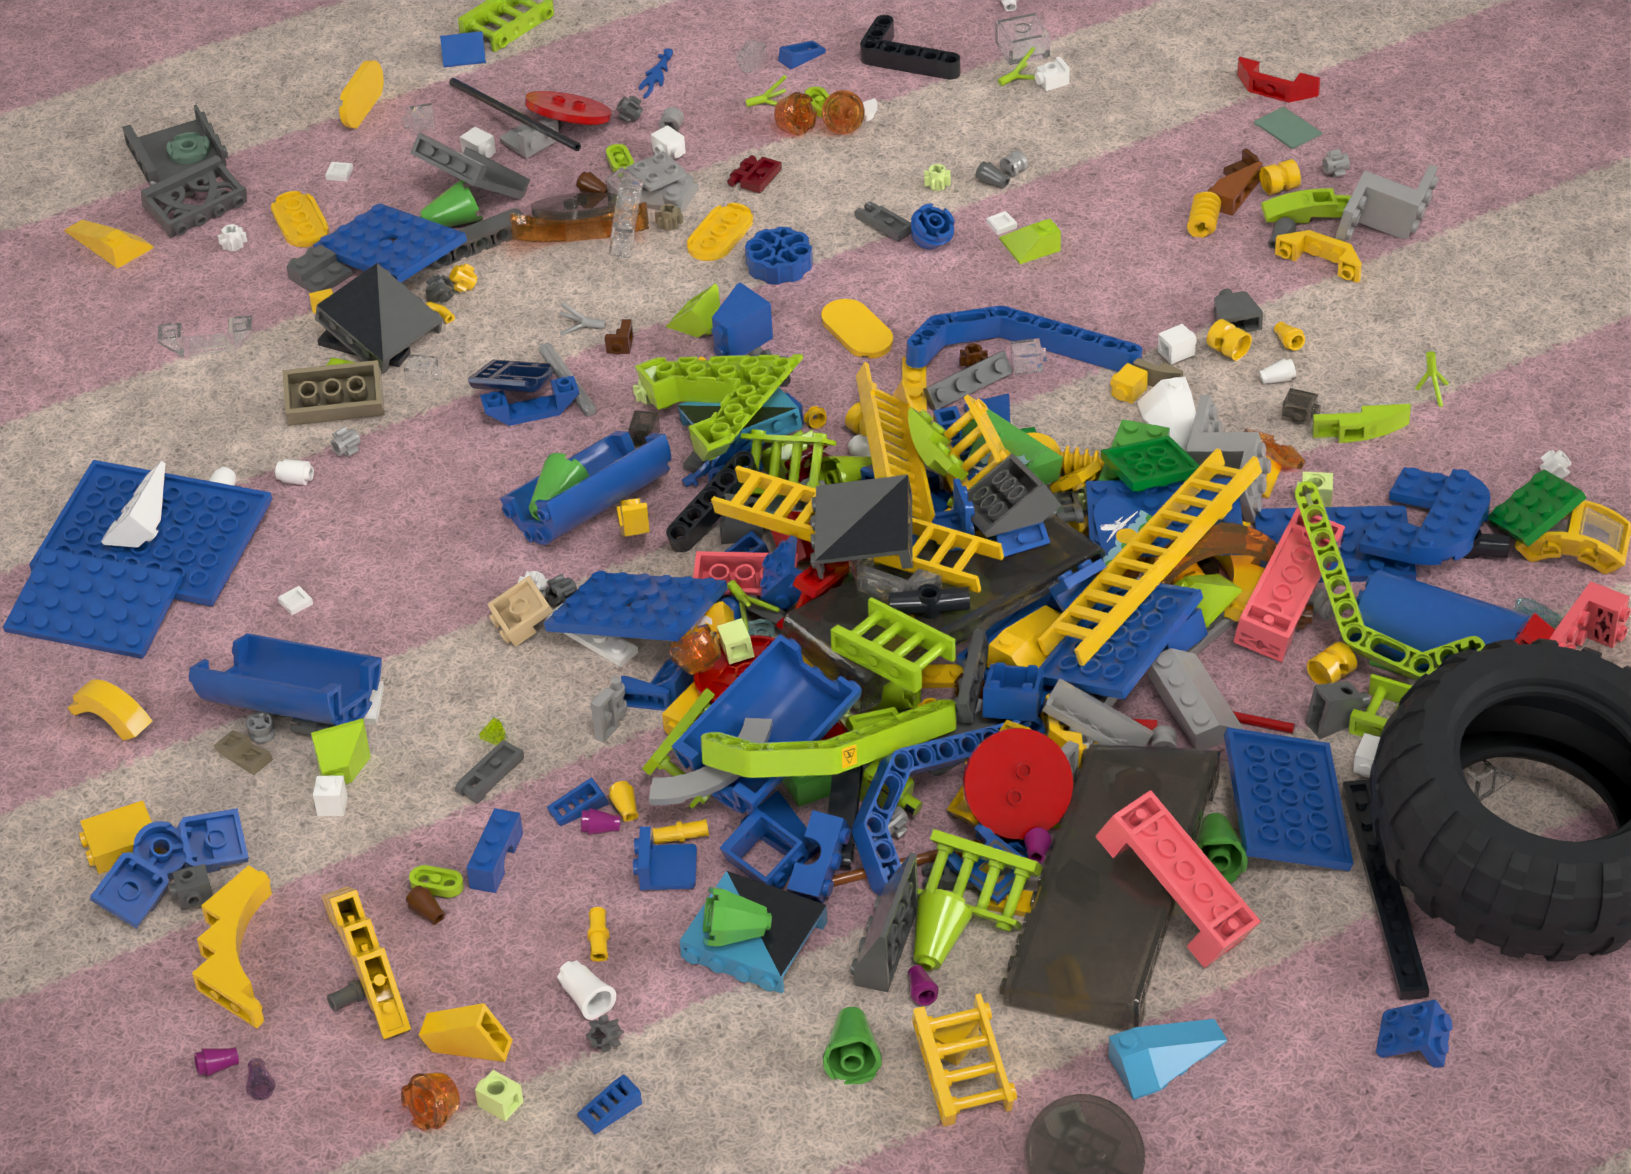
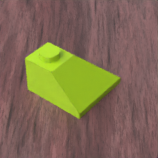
(1033, 241)
(697, 313)
(1216, 593)
(342, 750)

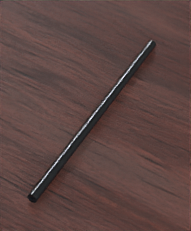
(572, 144)

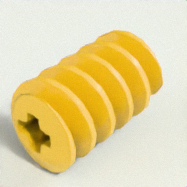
(1204, 214)
(1075, 460)

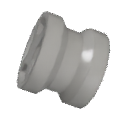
(673, 115)
(1014, 163)
(1322, 604)
(260, 727)
(1164, 737)

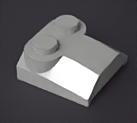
(676, 193)

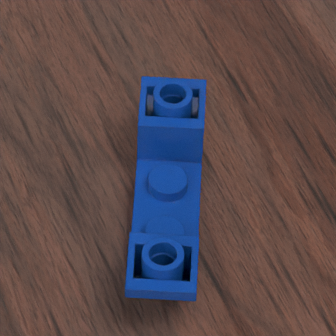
(563, 393)

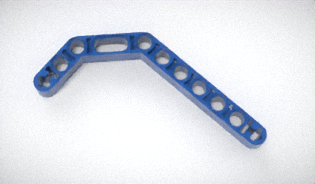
(1016, 326)
(895, 778)

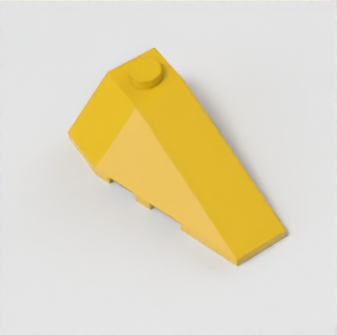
(108, 242)
(1019, 642)

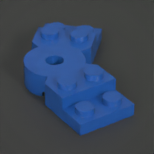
(141, 877)

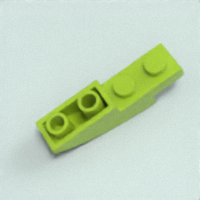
(1305, 204)
(1364, 425)
(932, 445)

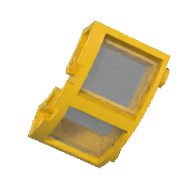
(1589, 533)

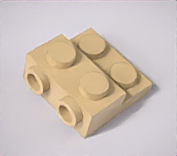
(519, 611)

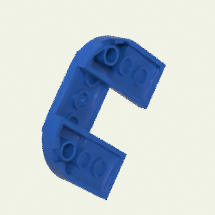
(1456, 513)

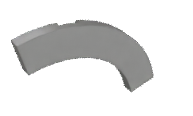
(706, 779)

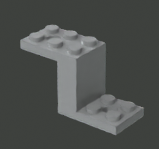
(1387, 205)
(1236, 450)

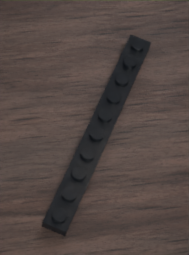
(1386, 896)

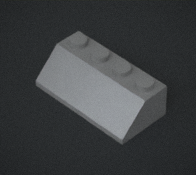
(1192, 698)

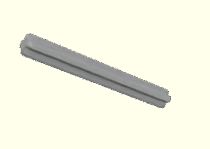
(561, 370)

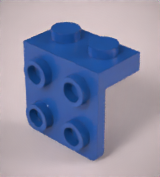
(960, 517)
(780, 574)
(1074, 584)
(664, 865)
(1416, 1028)

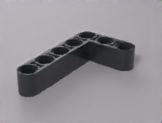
(880, 51)

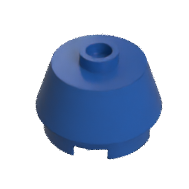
(931, 226)

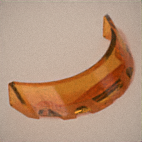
(550, 231)
(1224, 539)

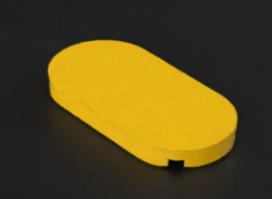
(361, 93)
(299, 218)
(719, 232)
(857, 328)

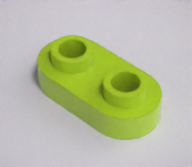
(819, 96)
(618, 156)
(438, 880)

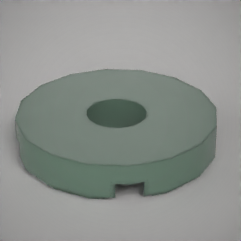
(179, 149)

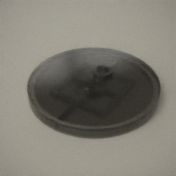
(574, 206)
(1083, 1138)

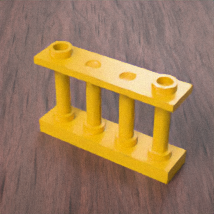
(993, 444)
(943, 1079)

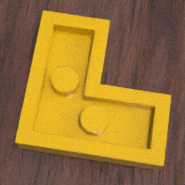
(1077, 478)

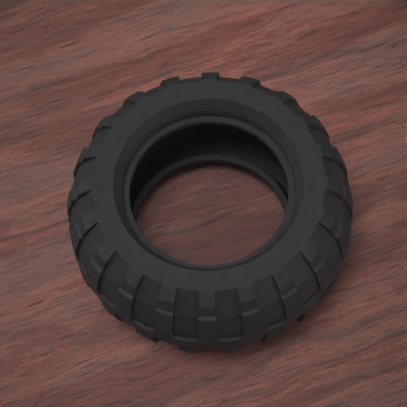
(1463, 858)

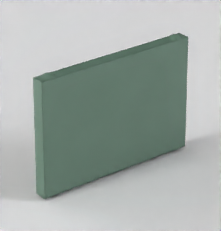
(1287, 127)

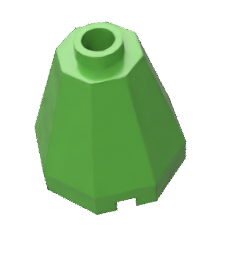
(733, 918)

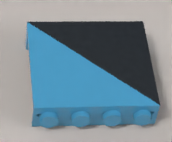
(773, 416)
(762, 958)

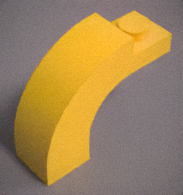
(113, 706)

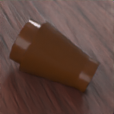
(590, 183)
(423, 903)

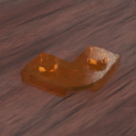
(1286, 455)

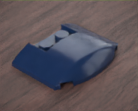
(512, 376)

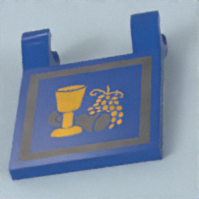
(980, 869)

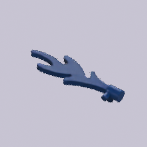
(656, 73)
(720, 460)

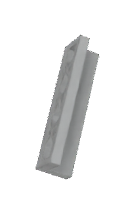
(1094, 717)

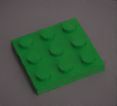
(1150, 463)
(1536, 507)

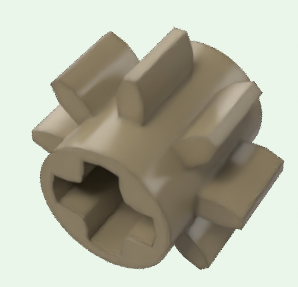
(669, 217)

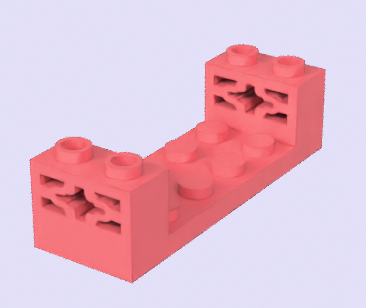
(1283, 591)
(1595, 615)
(1184, 873)

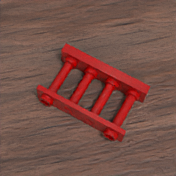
(813, 587)

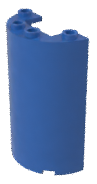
(614, 474)
(1429, 615)
(292, 680)
(777, 688)

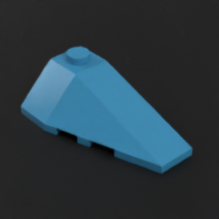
(1158, 1053)

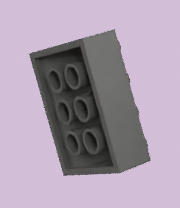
(1010, 499)
(888, 929)

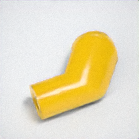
(443, 311)

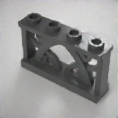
(189, 215)

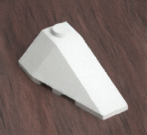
(1170, 406)
(141, 513)

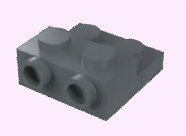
(317, 270)

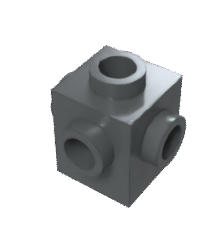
(191, 886)

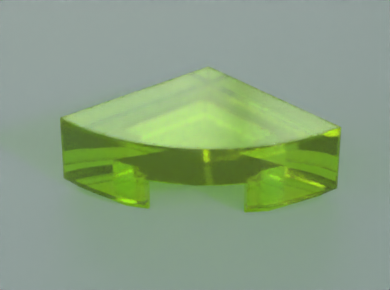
(493, 732)

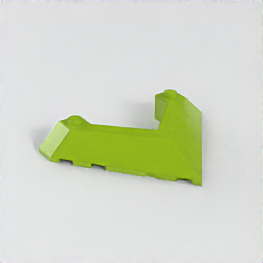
(735, 382)

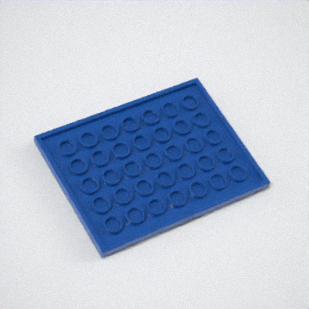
(198, 534)

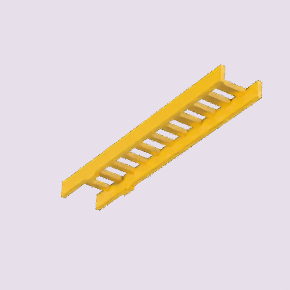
(921, 497)
(778, 522)
(1126, 559)

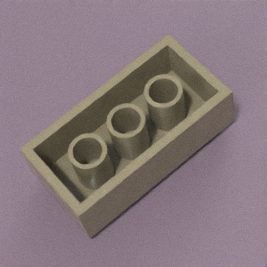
(333, 392)

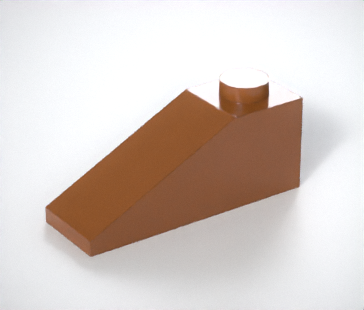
(1236, 187)

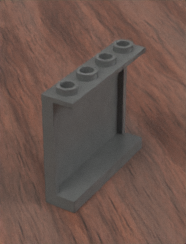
(471, 167)

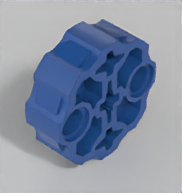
(779, 255)

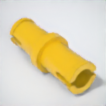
(680, 831)
(598, 934)

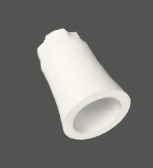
(586, 989)

